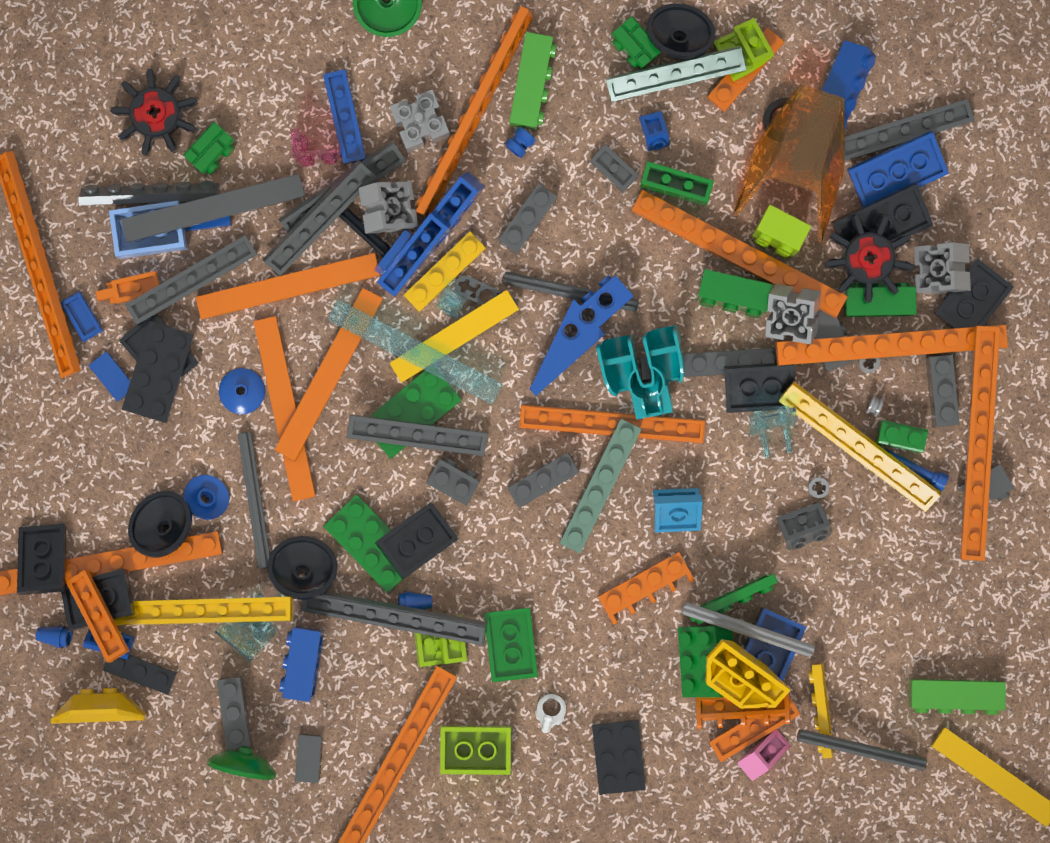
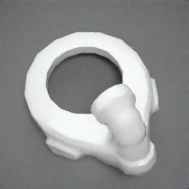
(547, 721)

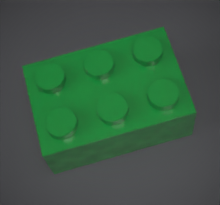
(733, 293)
(694, 647)

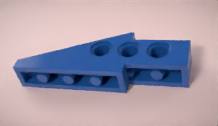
(431, 233)
(568, 349)

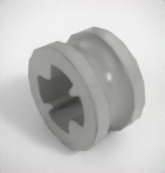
(875, 365)
(874, 405)
(822, 482)

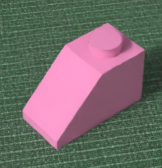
(764, 755)

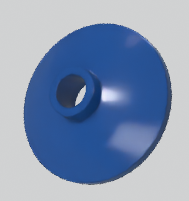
(253, 394)
(213, 491)

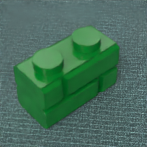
(635, 44)
(210, 149)
(901, 436)

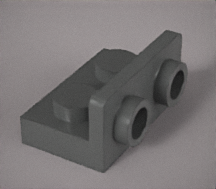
(453, 482)
(804, 526)

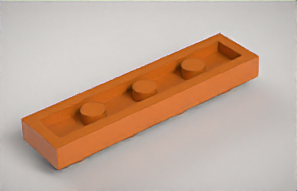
(727, 91)
(97, 616)
(740, 737)

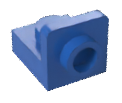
(654, 131)

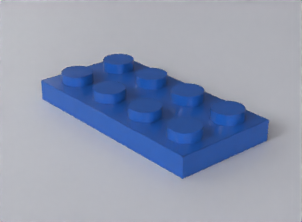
(900, 166)

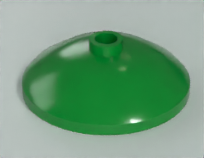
(387, 17)
(242, 763)

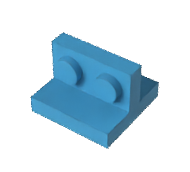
(677, 510)

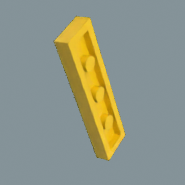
(444, 271)
(820, 699)

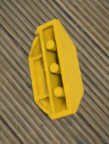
(743, 677)
(99, 707)

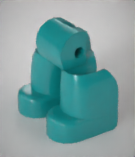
(622, 372)

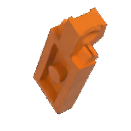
(128, 288)

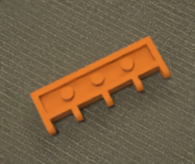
(644, 585)
(722, 709)

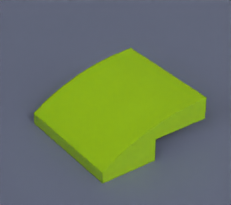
(753, 43)
(438, 650)

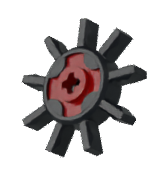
(167, 119)
(864, 271)

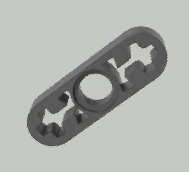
(472, 283)

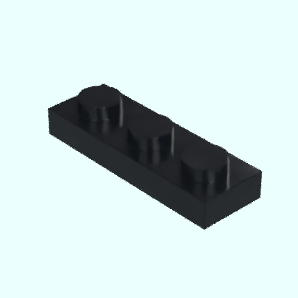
(142, 673)

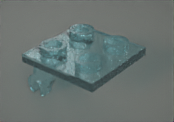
(782, 417)
(247, 637)

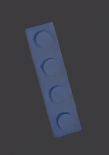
(344, 116)

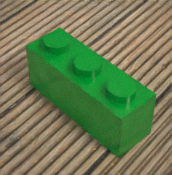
(676, 183)
(882, 303)

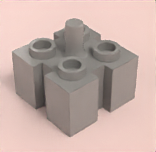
(419, 121)
(388, 207)
(942, 268)
(793, 313)

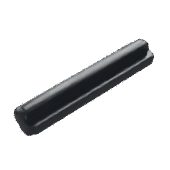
(358, 226)

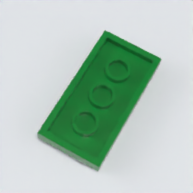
(421, 401)
(357, 531)
(742, 594)

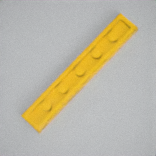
(462, 331)
(993, 775)

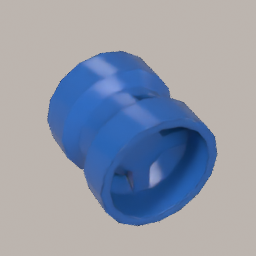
(520, 142)

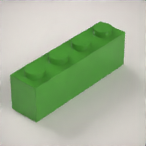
(531, 81)
(957, 694)

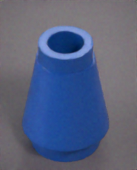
(415, 600)
(54, 636)

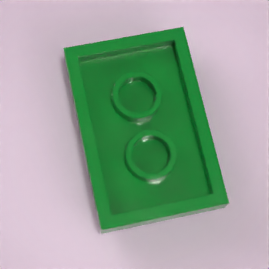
(511, 645)

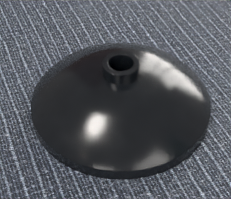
(680, 31)
(152, 519)
(302, 556)

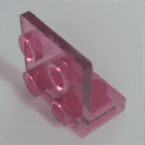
(302, 155)

